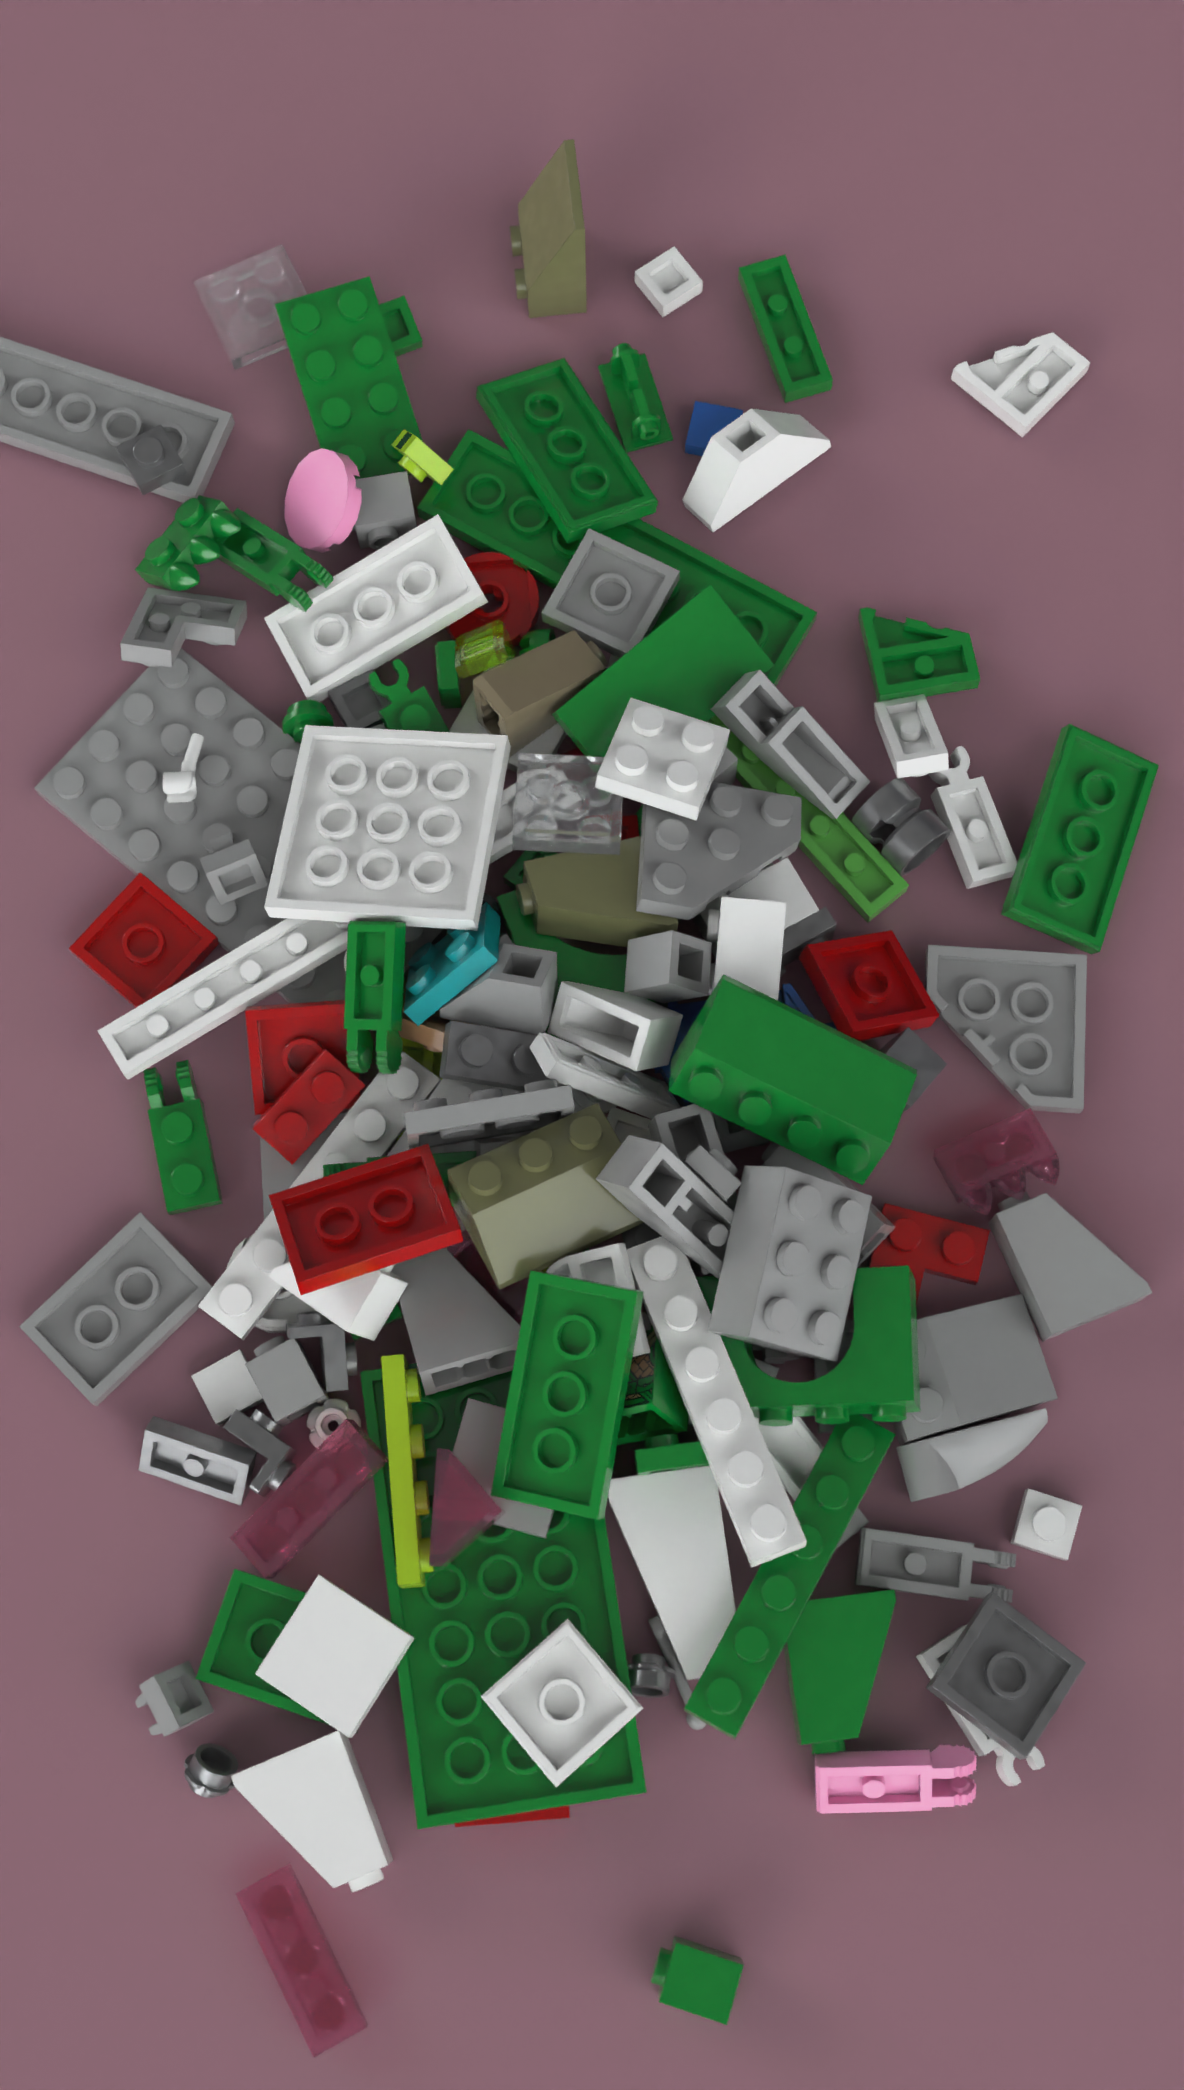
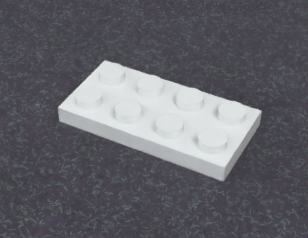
(377, 609)

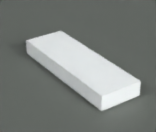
(602, 1077)

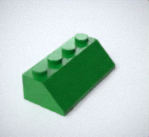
(792, 1079)

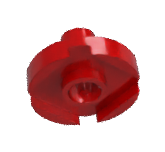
(509, 584)

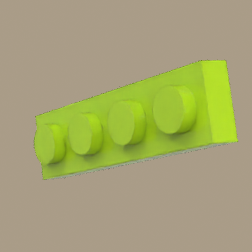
(408, 1495)

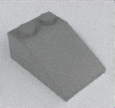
(976, 1368)

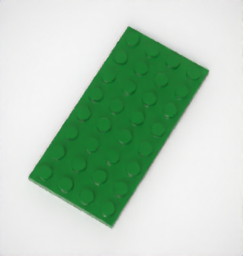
(480, 1623)

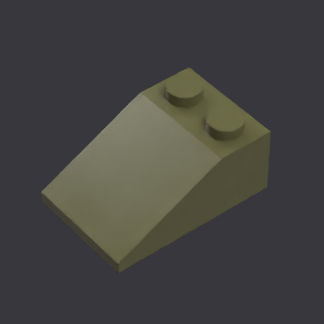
(552, 239)

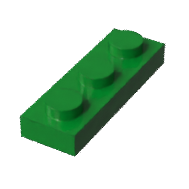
(785, 328)

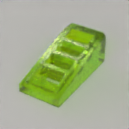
(483, 649)

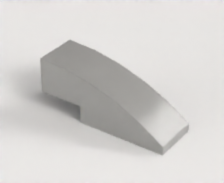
(790, 743)

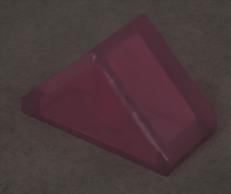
(460, 1509)

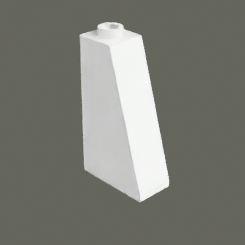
(682, 1556)

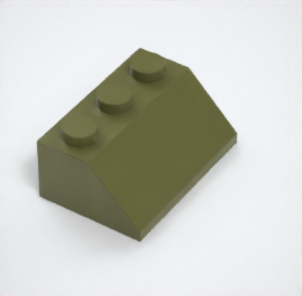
(540, 1196)

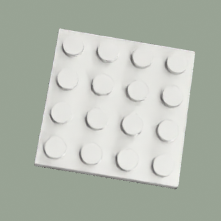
(389, 827)

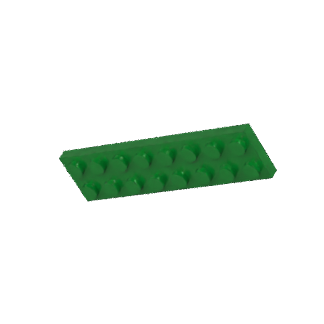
(498, 511)

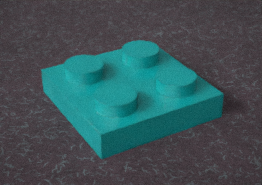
(450, 965)

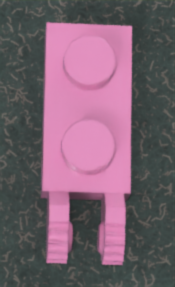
(894, 1780)

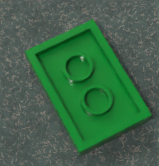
(244, 1633)

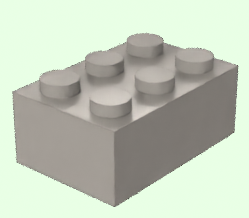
(790, 1262)

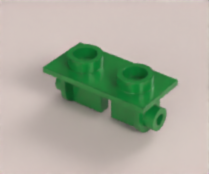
(634, 399)

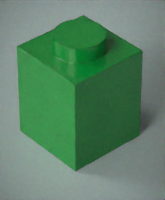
(697, 1979)

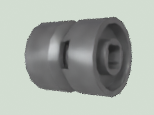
(901, 826)

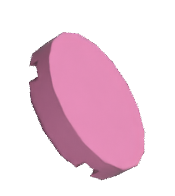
(322, 500)

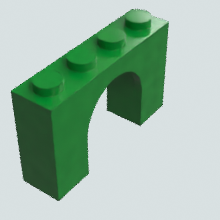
(873, 1377)

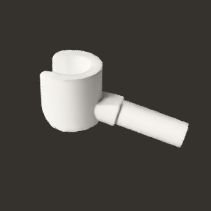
(182, 785)

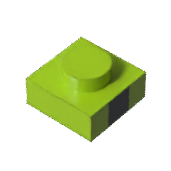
(420, 459)

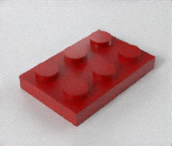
(365, 1219)

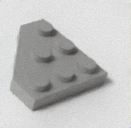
(696, 861)
(1017, 1017)

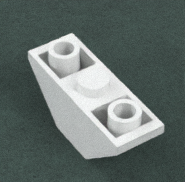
(749, 462)

